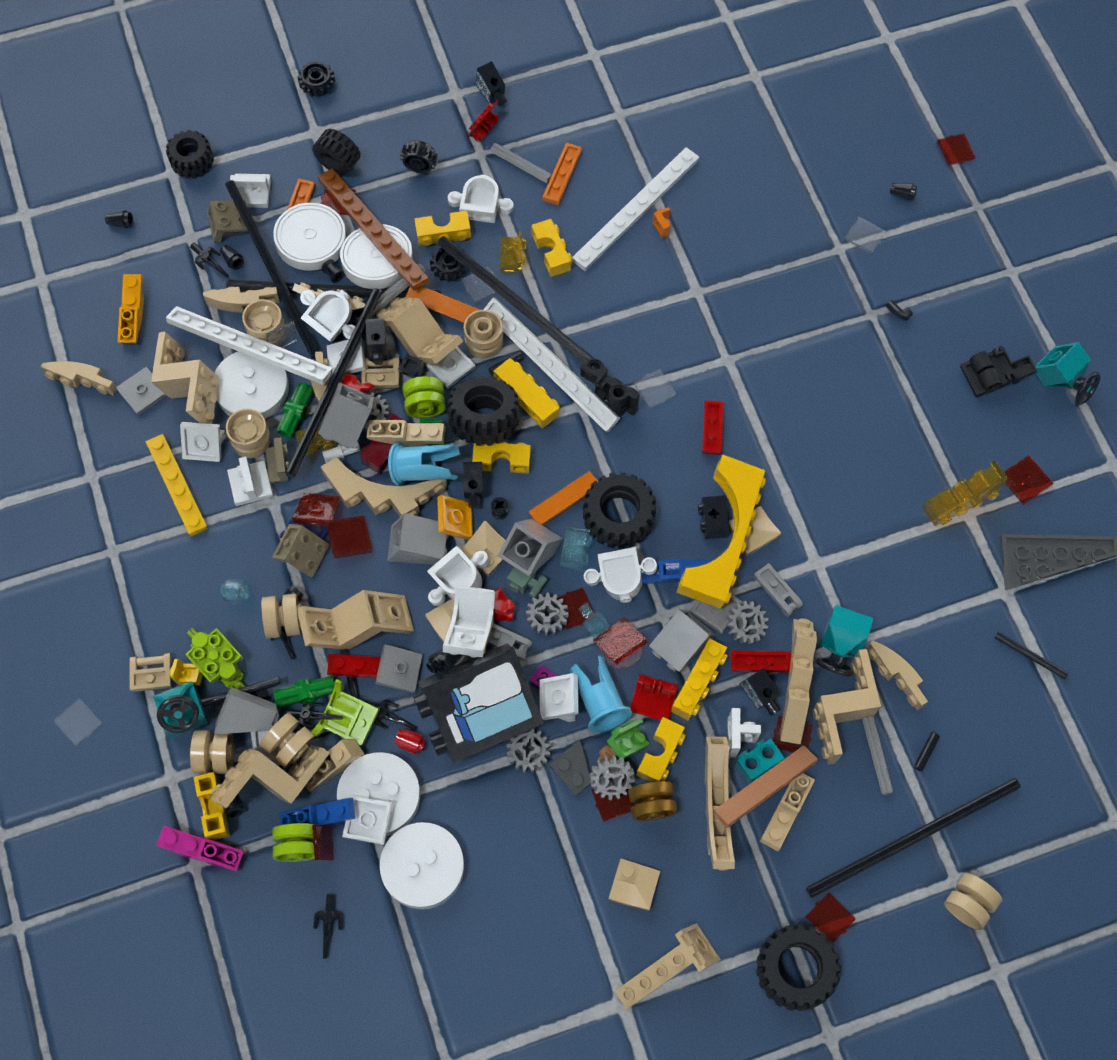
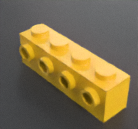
(530, 395)
(699, 679)

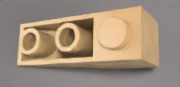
(336, 762)

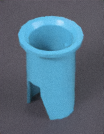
(418, 462)
(602, 700)

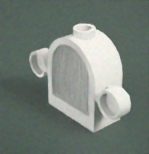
(480, 199)
(328, 313)
(455, 571)
(621, 573)

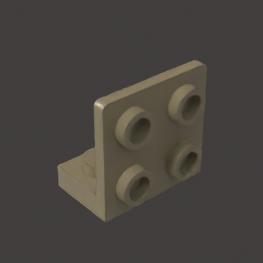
(224, 218)
(301, 549)

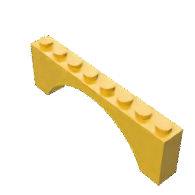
(713, 580)

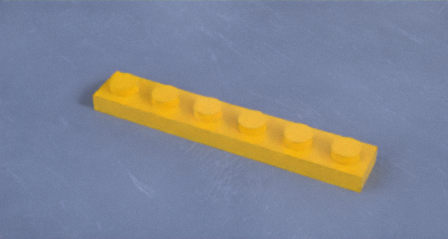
(176, 485)

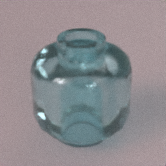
(235, 591)

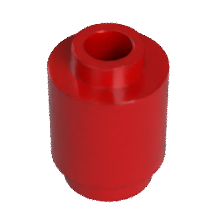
(410, 741)

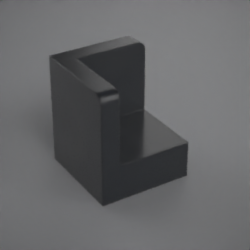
(412, 367)

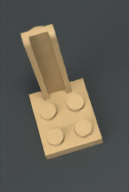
(693, 949)

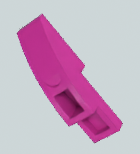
(199, 849)

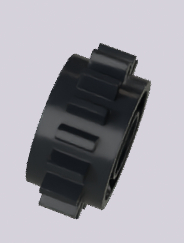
(316, 79)
(418, 156)
(445, 271)

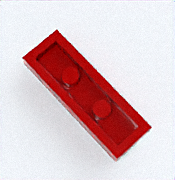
(712, 427)
(756, 660)
(353, 665)

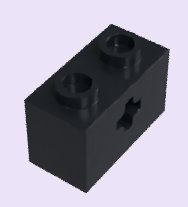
(715, 507)

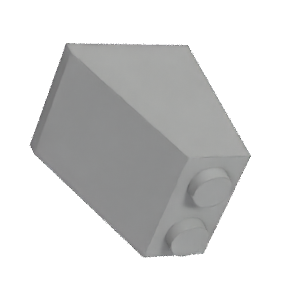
(346, 416)
(416, 541)
(529, 546)
(681, 640)
(245, 713)

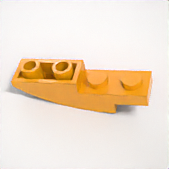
(131, 309)

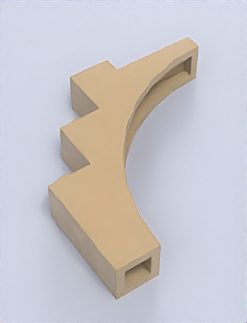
(378, 496)
(799, 681)
(716, 782)

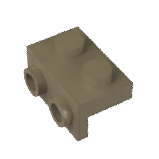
(277, 461)

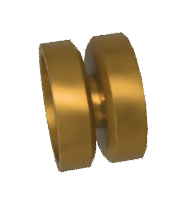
(652, 801)

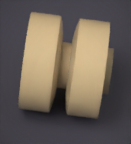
(261, 318)
(483, 334)
(248, 433)
(277, 616)
(291, 744)
(211, 752)
(973, 901)

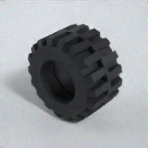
(336, 151)
(189, 165)

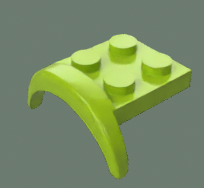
(357, 716)

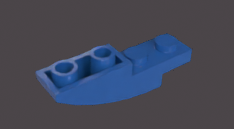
(671, 570)
(322, 814)

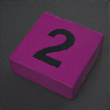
(541, 673)

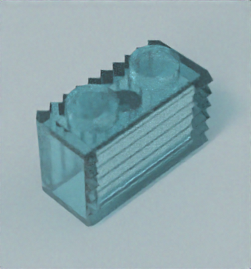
(575, 548)

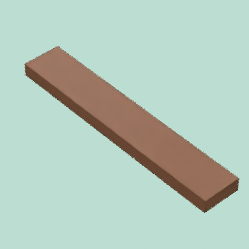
(765, 786)

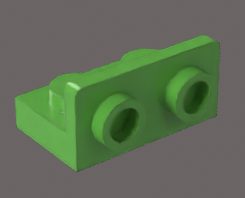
(628, 740)

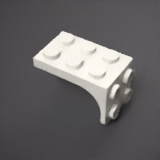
(470, 622)

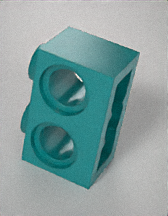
(762, 764)

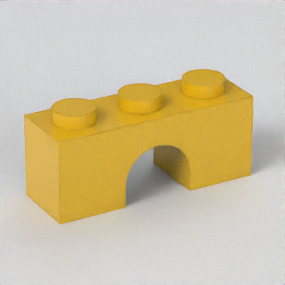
(456, 229)
(547, 235)
(516, 454)
(654, 767)
(213, 818)

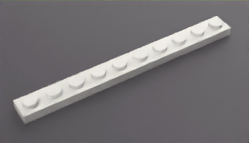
(635, 209)
(249, 345)
(554, 367)

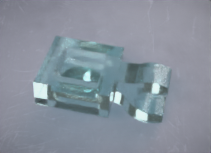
(595, 622)

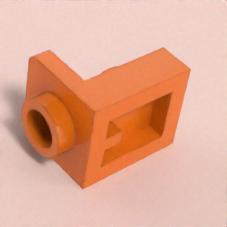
(661, 222)

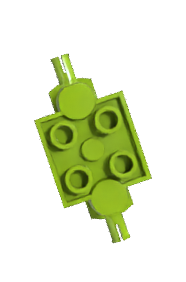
(215, 658)

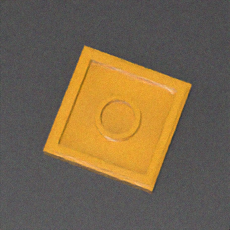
(454, 517)

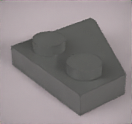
(572, 769)

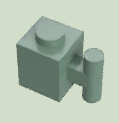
(519, 582)

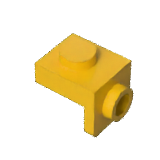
(185, 673)

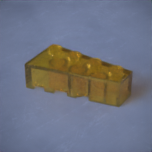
(965, 495)

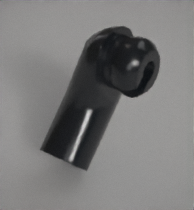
(897, 311)

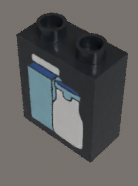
(478, 703)

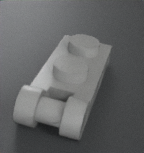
(778, 589)
(501, 636)

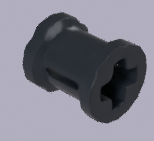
(333, 271)
(500, 503)

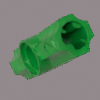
(295, 410)
(304, 691)

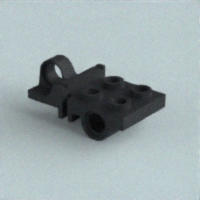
(995, 370)
(619, 396)

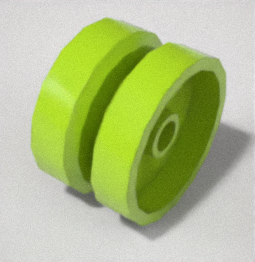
(424, 397)
(294, 842)

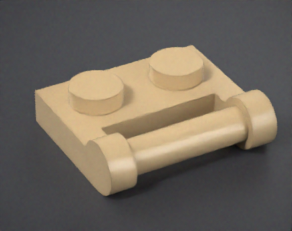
(382, 377)
(150, 678)

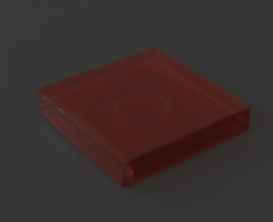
(1027, 480)
(316, 509)
(349, 537)
(620, 641)

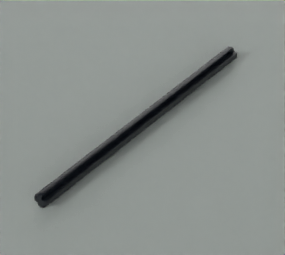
(272, 269)
(357, 291)
(516, 301)
(333, 383)
(912, 838)

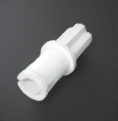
(339, 452)

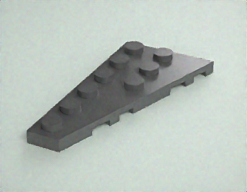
(1037, 557)

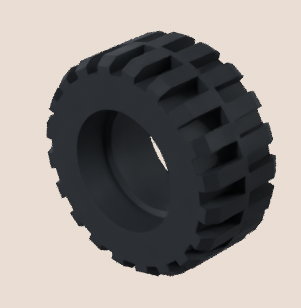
(488, 427)
(625, 488)
(822, 952)

